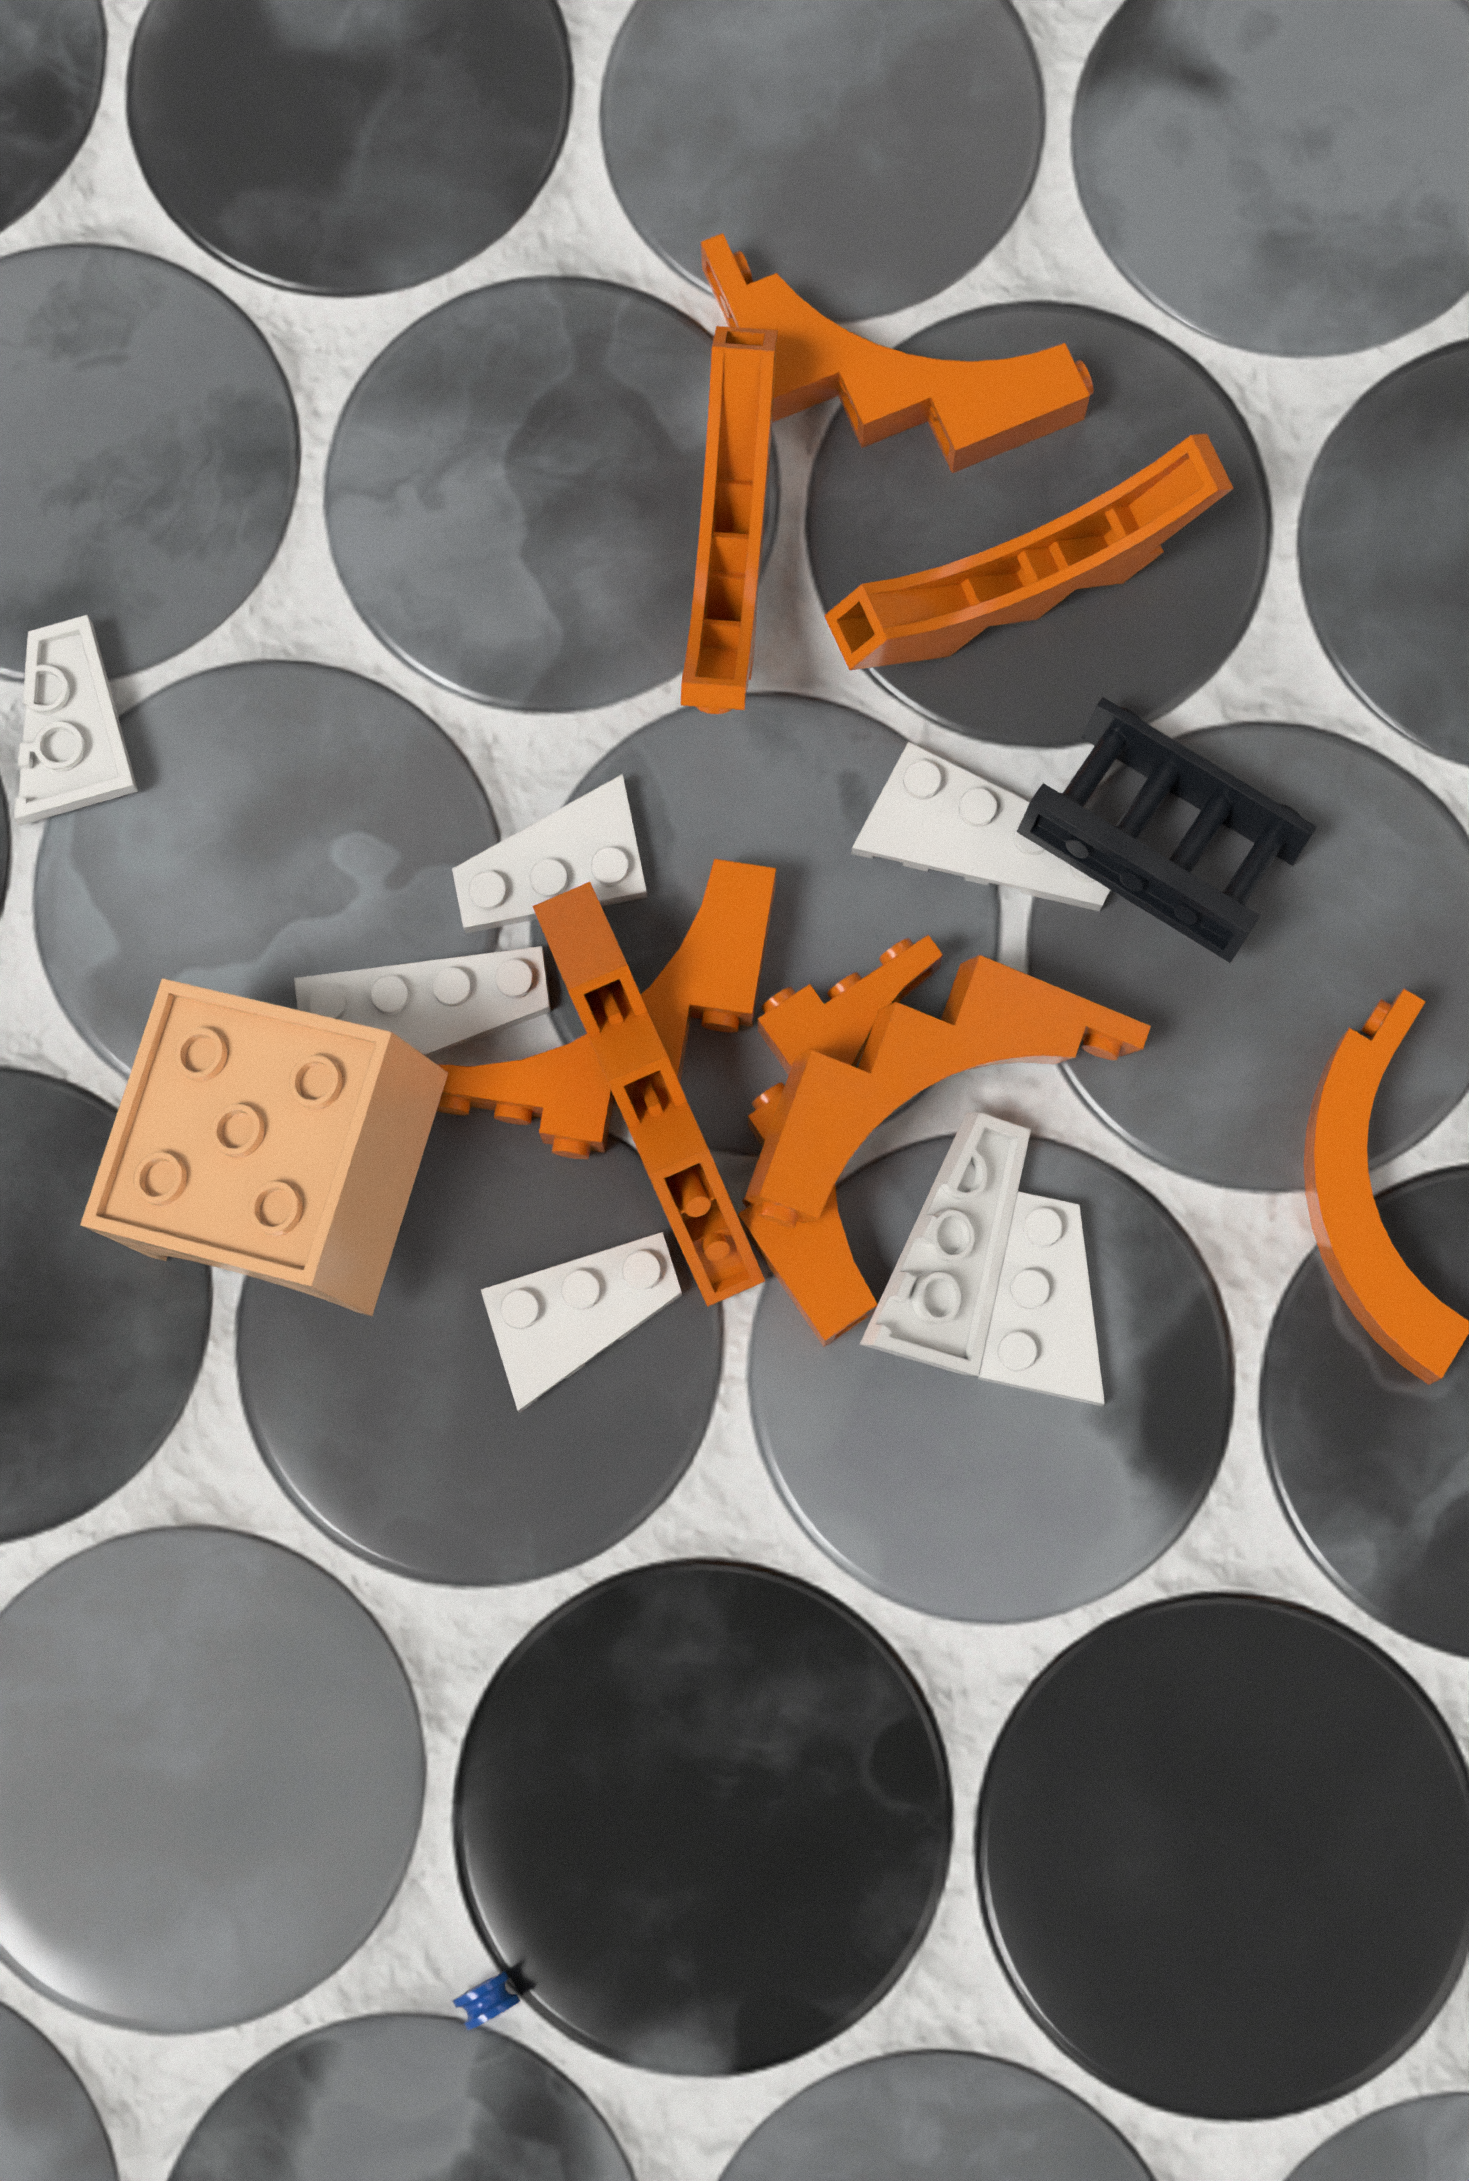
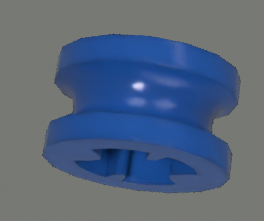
(486, 2000)

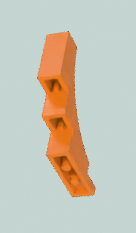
(970, 405)
(988, 1020)
(648, 1094)

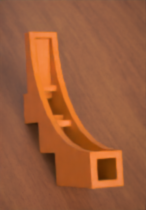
(731, 520)
(1025, 577)
(708, 979)
(815, 1256)

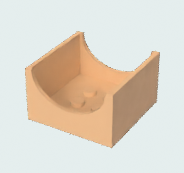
(266, 1143)

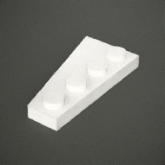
(966, 827)
(435, 1000)
(952, 1262)

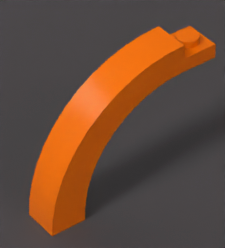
(1343, 1212)

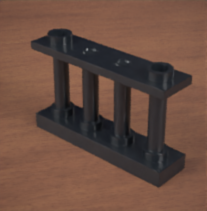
(1141, 874)

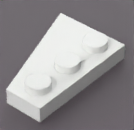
(71, 728)
(567, 848)
(1043, 1308)
(574, 1311)

